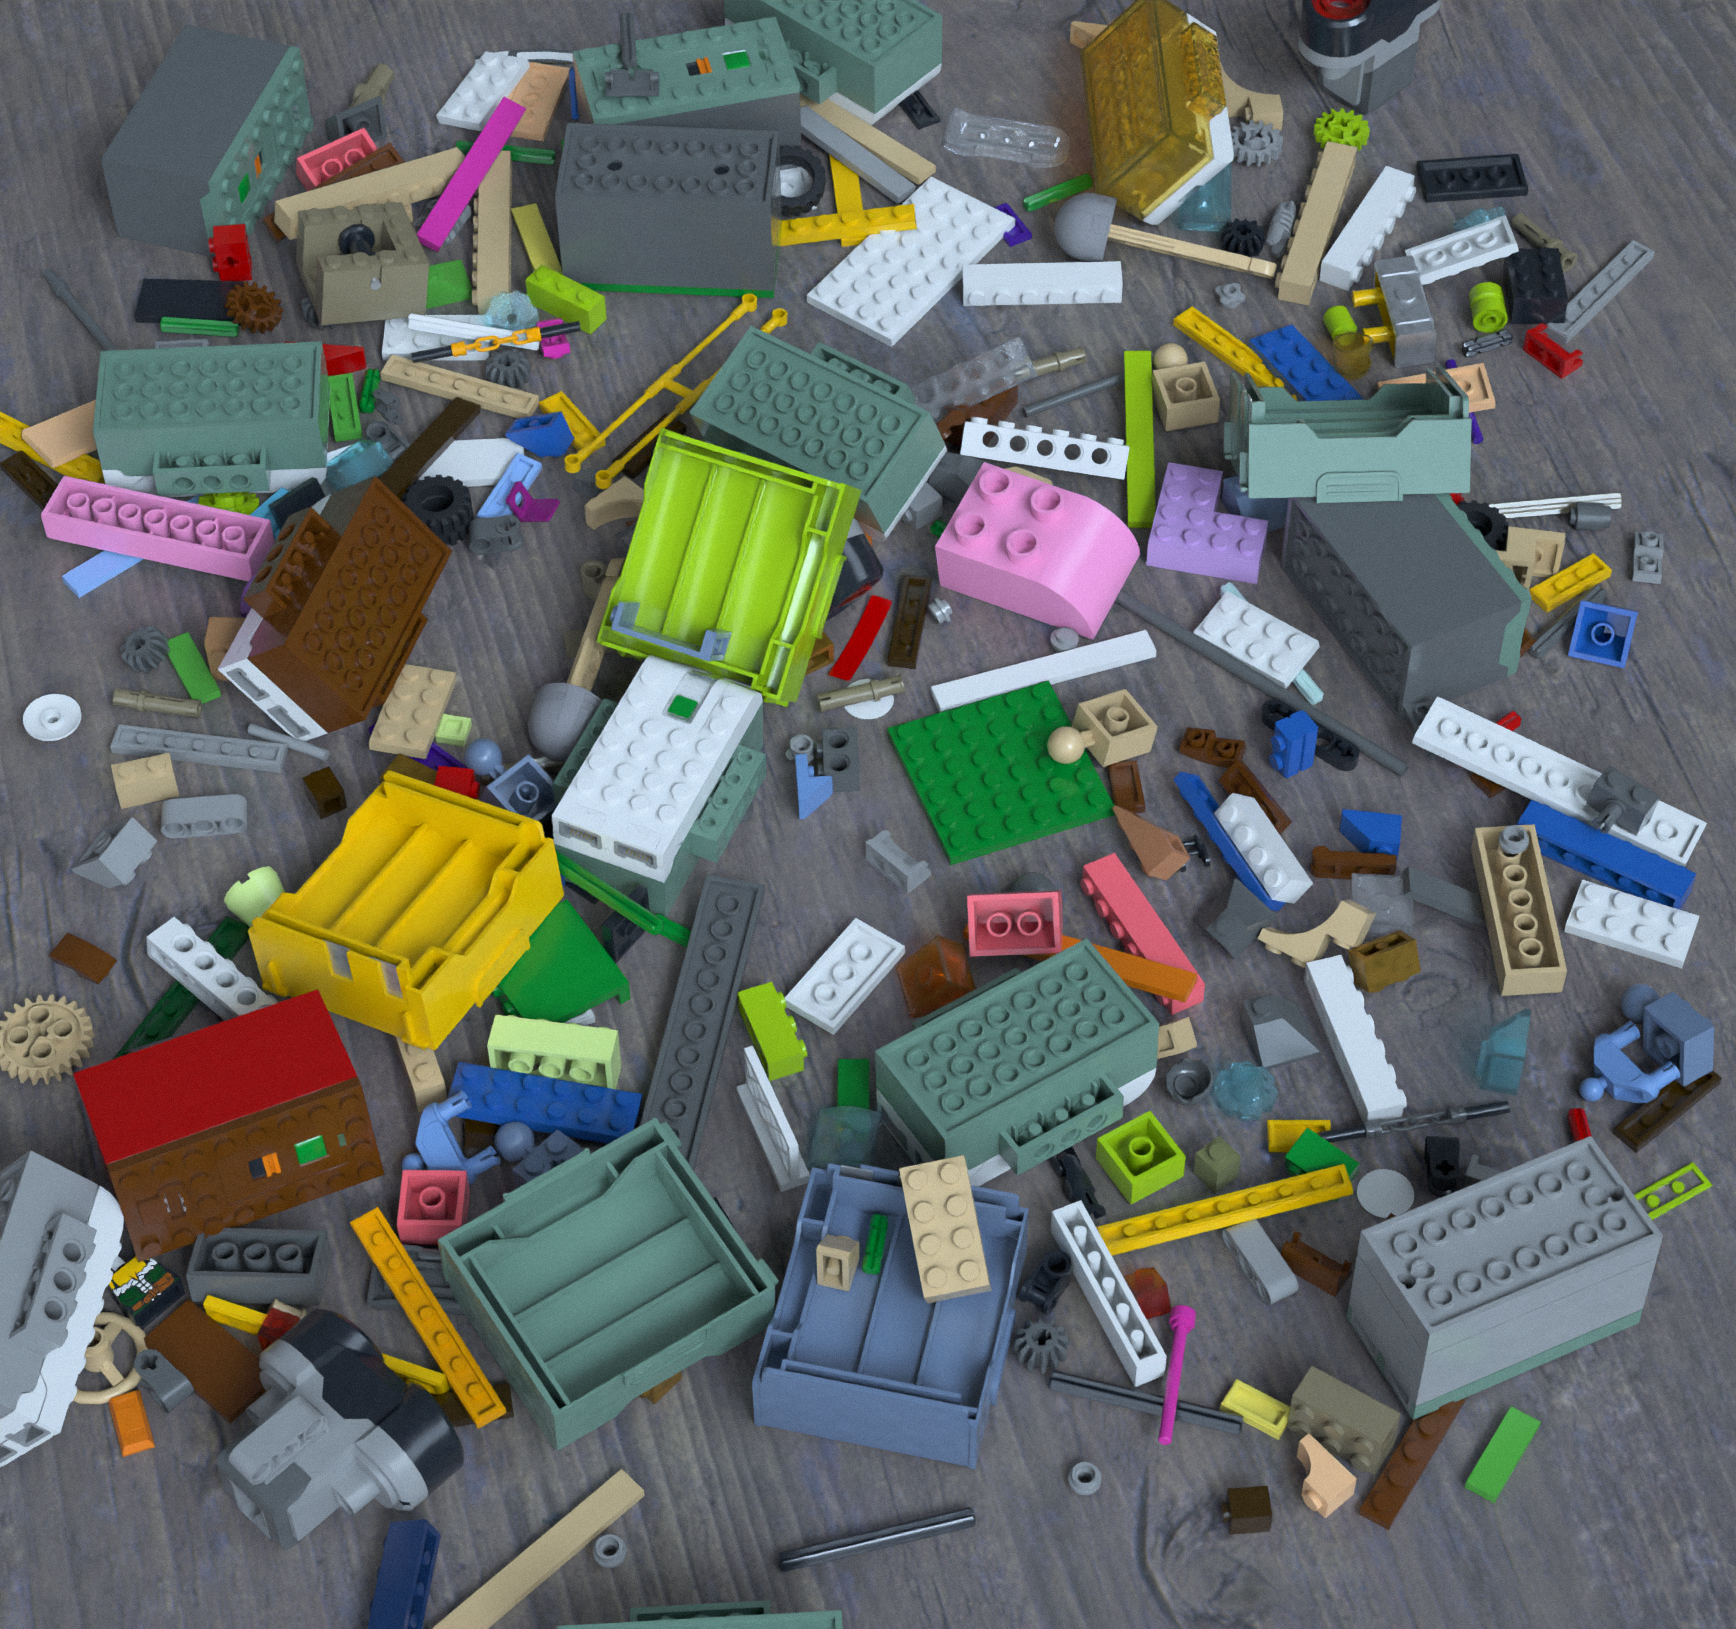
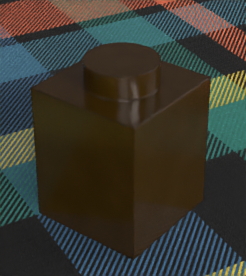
(324, 792)
(1247, 1510)

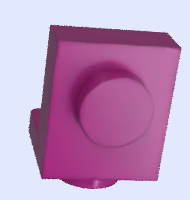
(554, 346)

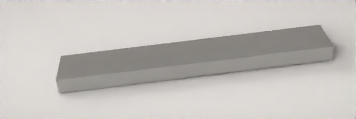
(855, 156)
(1601, 290)
(200, 748)

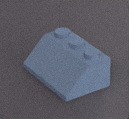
(1260, 508)

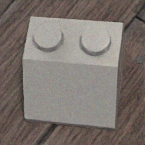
(116, 854)

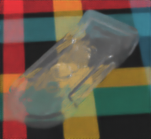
(1005, 139)

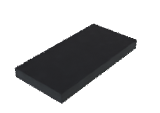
(1472, 178)
(183, 299)

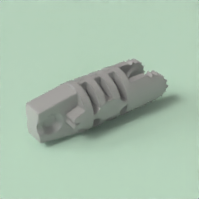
(1281, 228)

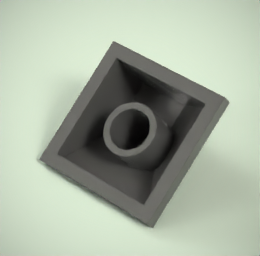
(365, 115)
(955, 474)
(1235, 918)
(1277, 1031)

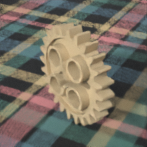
(44, 1039)

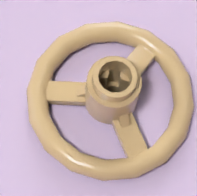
(100, 1358)

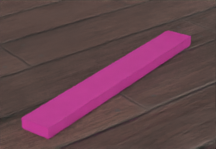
(470, 174)

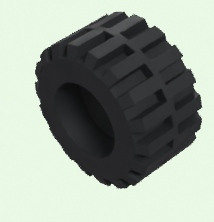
(449, 499)
(1488, 522)

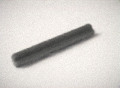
(1564, 623)

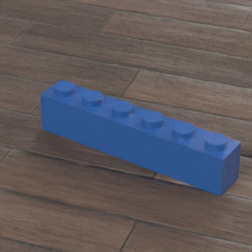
(1608, 857)

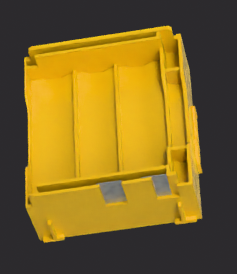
(412, 911)

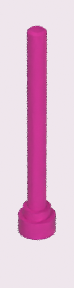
(1182, 1321)

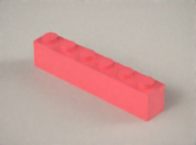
(1136, 922)

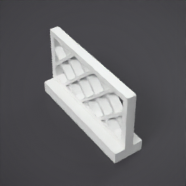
(770, 1125)

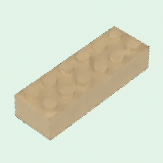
(1518, 915)

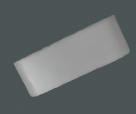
(204, 816)
(1260, 1261)

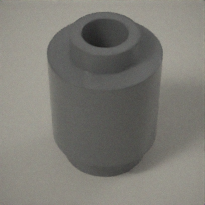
(1590, 516)

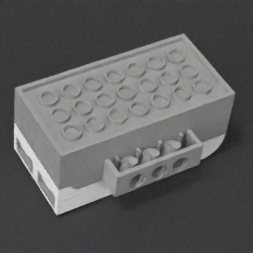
(53, 1271)

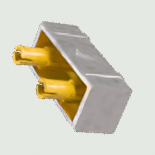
(1403, 311)

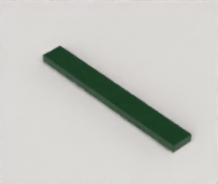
(178, 1000)

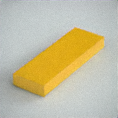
(579, 425)
(1570, 582)

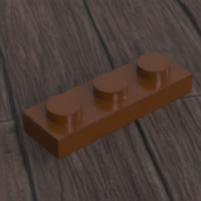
(1242, 781)

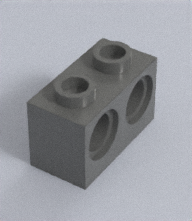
(840, 758)

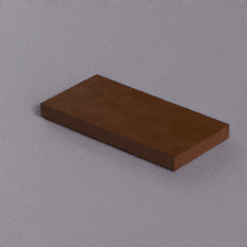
(210, 1358)

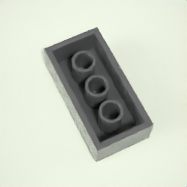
(260, 1266)

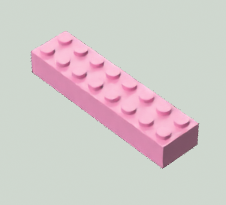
(157, 528)

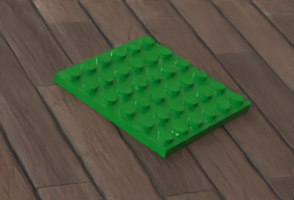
(990, 774)

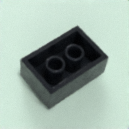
(1535, 286)

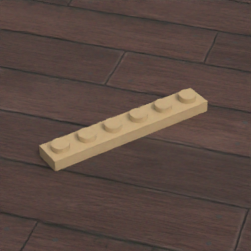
(453, 385)

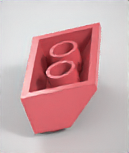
(333, 158)
(1015, 923)

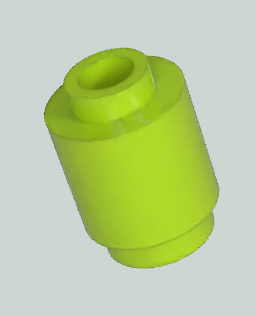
(1339, 321)

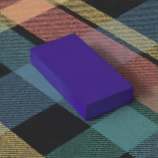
(1019, 232)

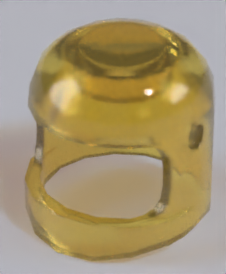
(1352, 351)

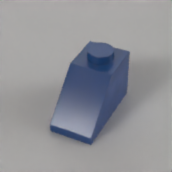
(542, 434)
(1372, 831)

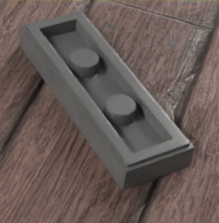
(1442, 895)

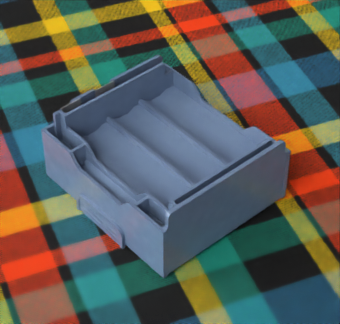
(878, 1358)

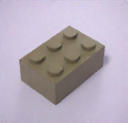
(1343, 1420)

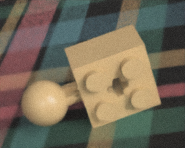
(1183, 391)
(1110, 728)

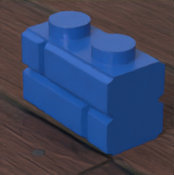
(1293, 744)

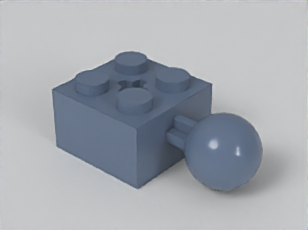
(521, 789)
(1671, 1031)
(517, 1143)

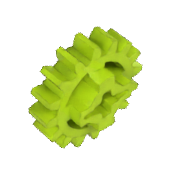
(1341, 129)
(233, 501)

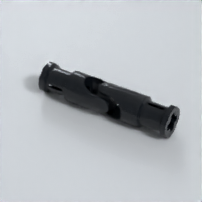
(1077, 1183)

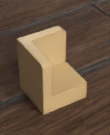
(1175, 1038)

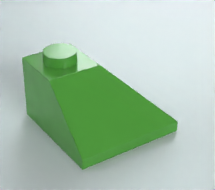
(447, 284)

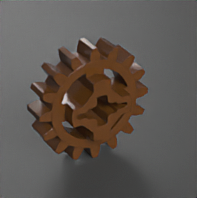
(253, 307)

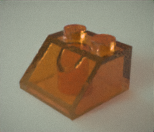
(935, 976)

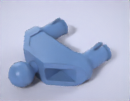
(1619, 1074)
(438, 1145)

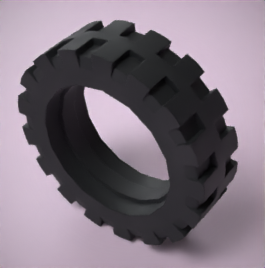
(811, 164)

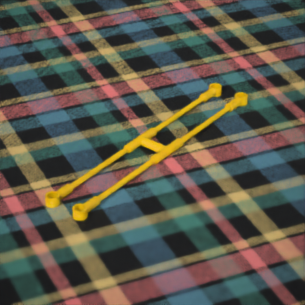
(604, 478)

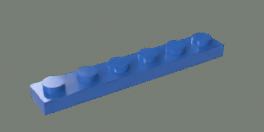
(1204, 807)

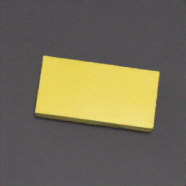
(1257, 1408)

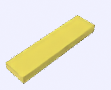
(535, 237)

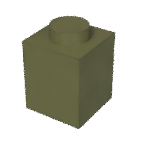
(1216, 1164)

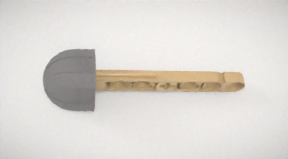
(1086, 225)
(565, 709)

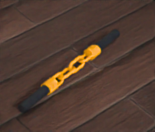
(460, 349)

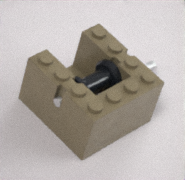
(361, 263)

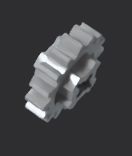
(1256, 143)

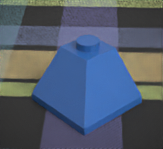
(1603, 633)

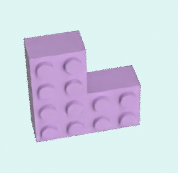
(1197, 538)

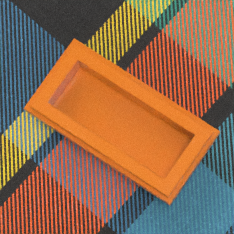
(131, 1423)

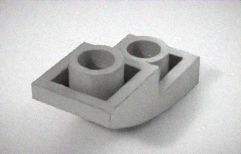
(1647, 557)

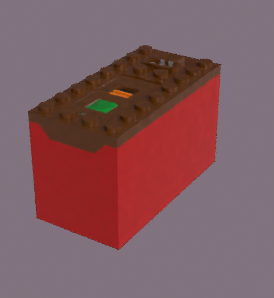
(229, 1124)

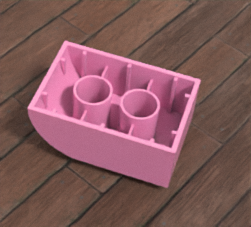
(1036, 550)

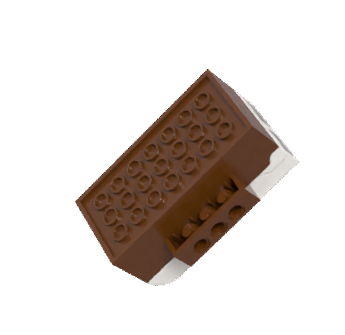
(335, 610)

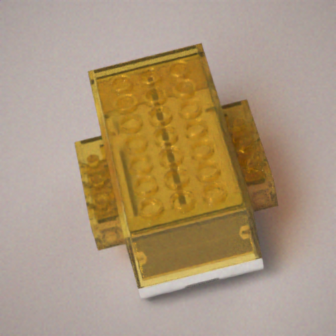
(1155, 108)

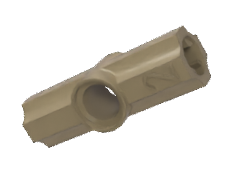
(375, 85)

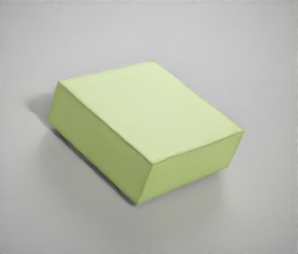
(453, 730)

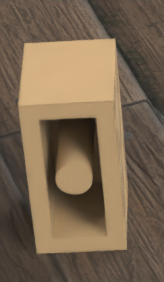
(145, 780)

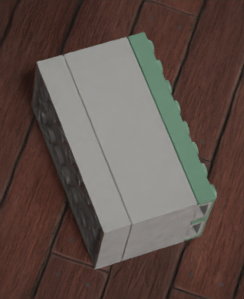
(1502, 1276)

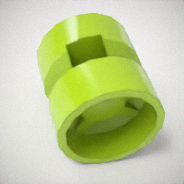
(1488, 307)

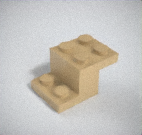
(1532, 553)

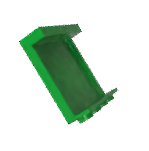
(561, 972)

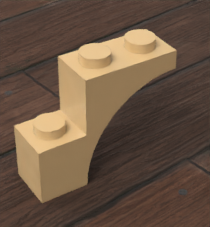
(1252, 104)
(619, 501)
(1347, 926)

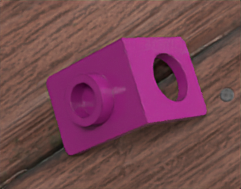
(531, 509)

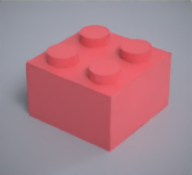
(431, 1205)

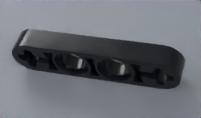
(1326, 753)

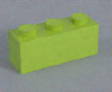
(566, 298)
(772, 1031)

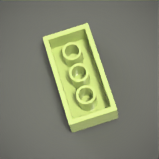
(562, 1049)

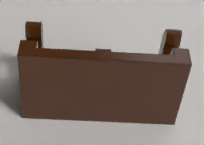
(1315, 1266)

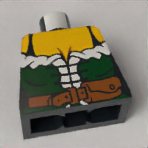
(143, 1289)

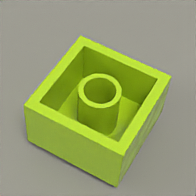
(1140, 1157)

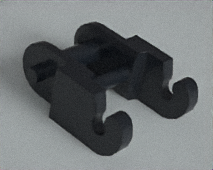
(1200, 850)

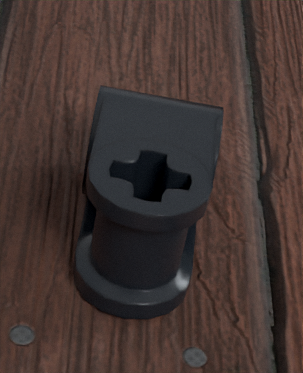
(1442, 1164)
(1044, 1286)

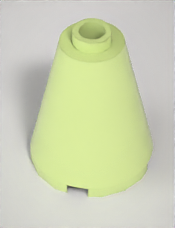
(254, 895)

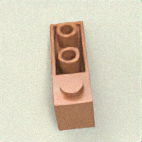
(1156, 847)

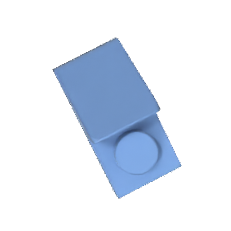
(811, 790)

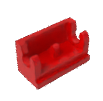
(1550, 353)

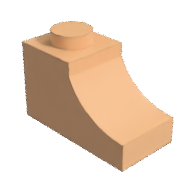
(1327, 1480)

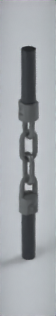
(1454, 1116)

